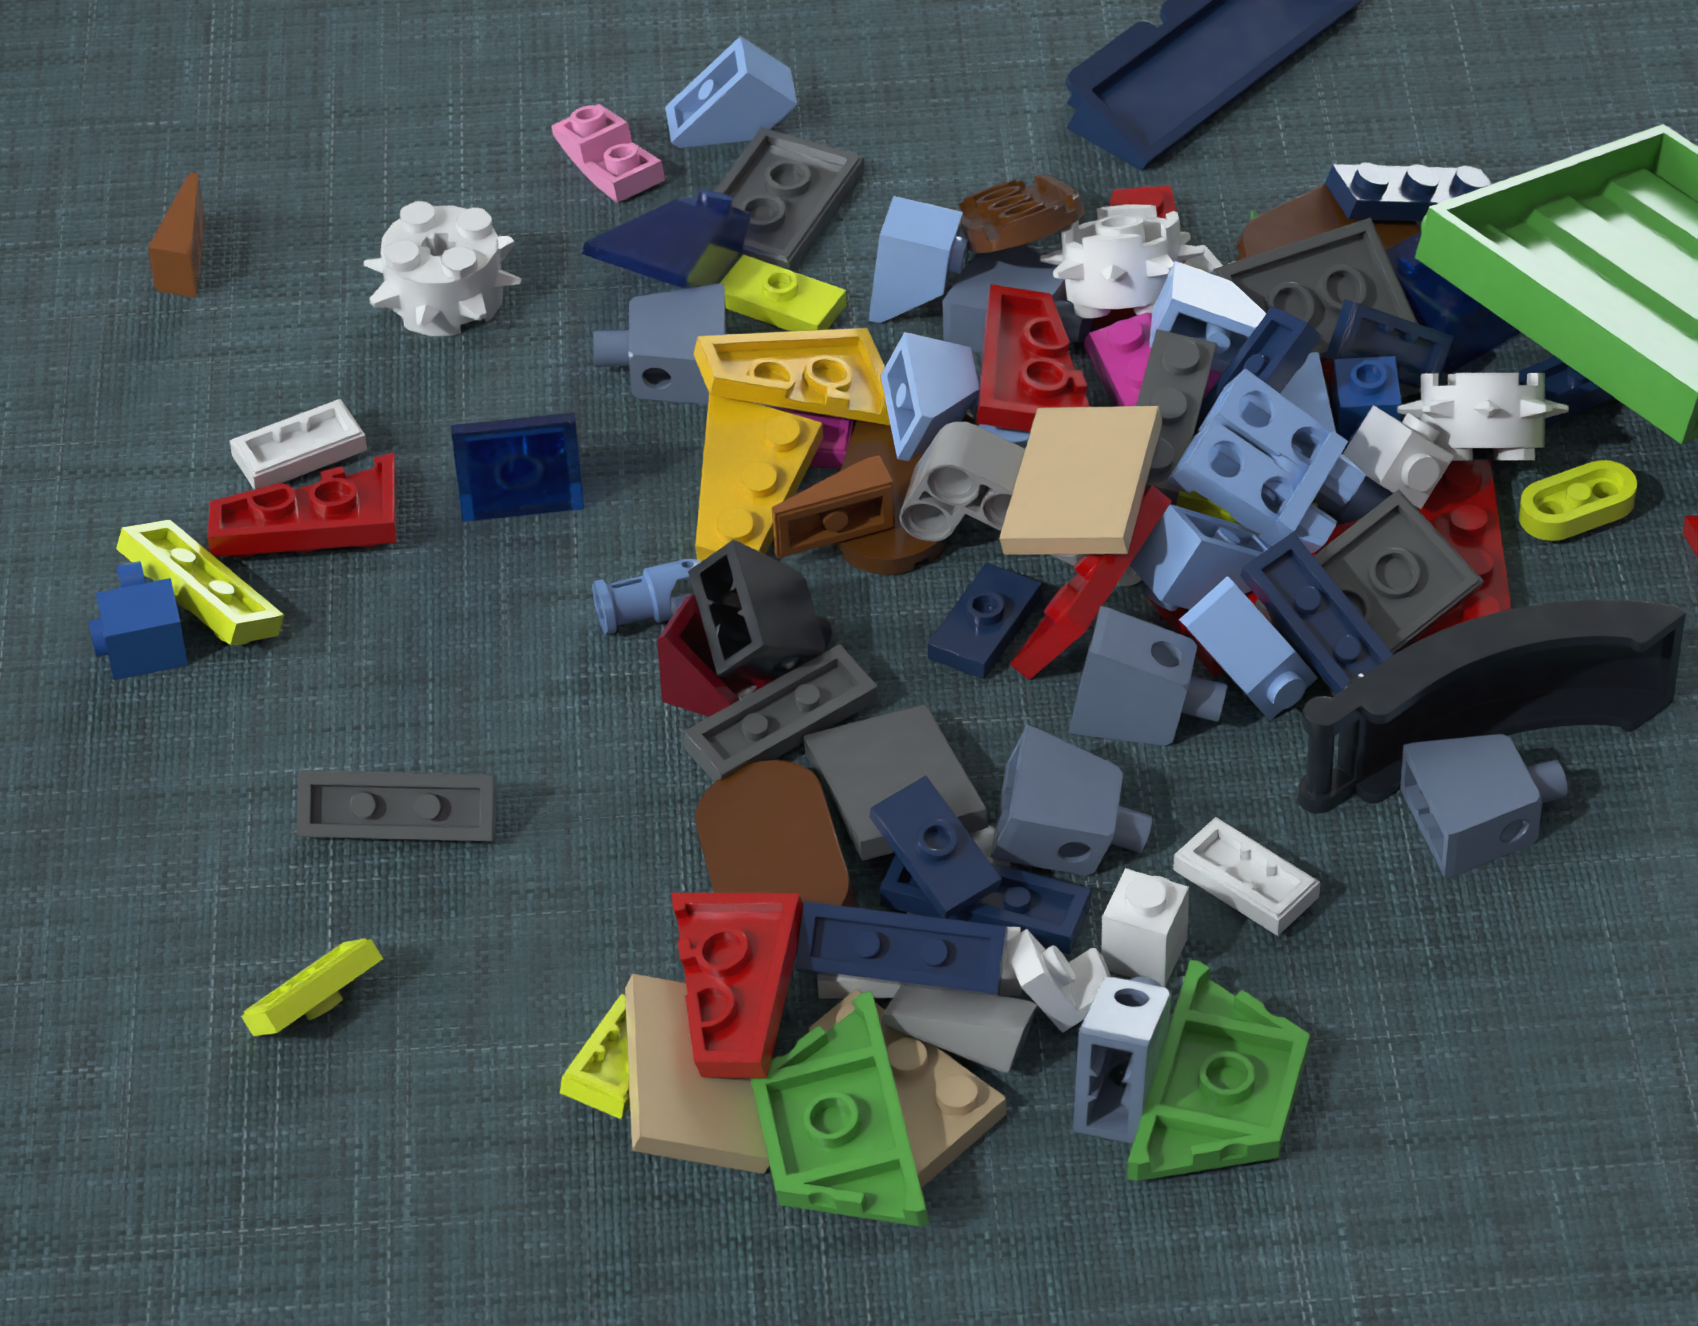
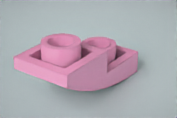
(605, 152)

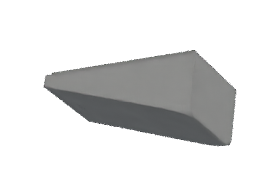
(966, 1024)

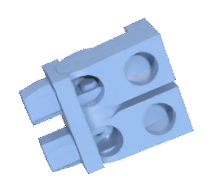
(1267, 464)

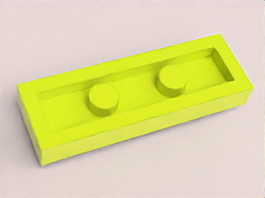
(201, 582)

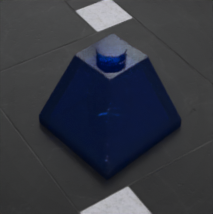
(678, 243)

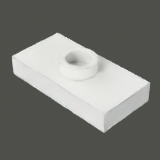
(298, 445)
(1246, 876)

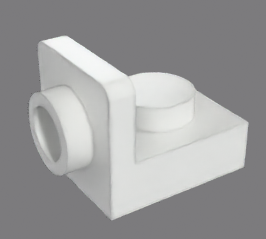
(1056, 986)

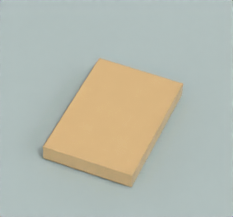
(1081, 480)
(670, 1103)

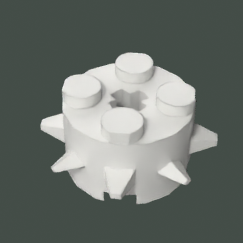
(1119, 259)
(441, 268)
(1486, 413)

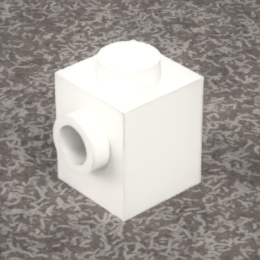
(1399, 454)
(1145, 926)

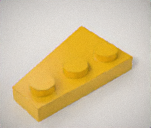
(798, 370)
(749, 465)

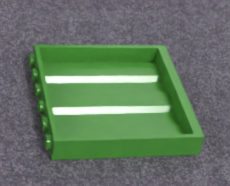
(1592, 266)

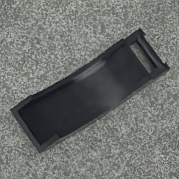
(1491, 678)

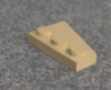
(939, 1098)

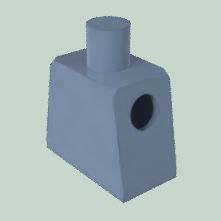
(1013, 267)
(663, 342)
(1140, 683)
(1476, 798)
(1062, 807)
(1121, 1027)

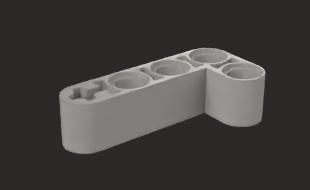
(970, 475)

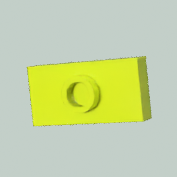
(781, 296)
(312, 989)
(601, 1068)

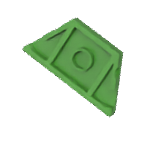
(1219, 1083)
(839, 1124)

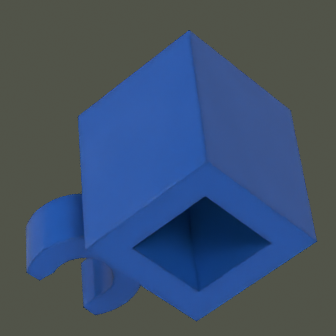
(1359, 386)
(138, 625)

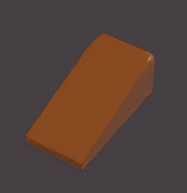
(179, 241)
(836, 509)

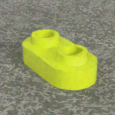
(1577, 500)

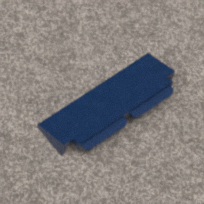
(1171, 79)

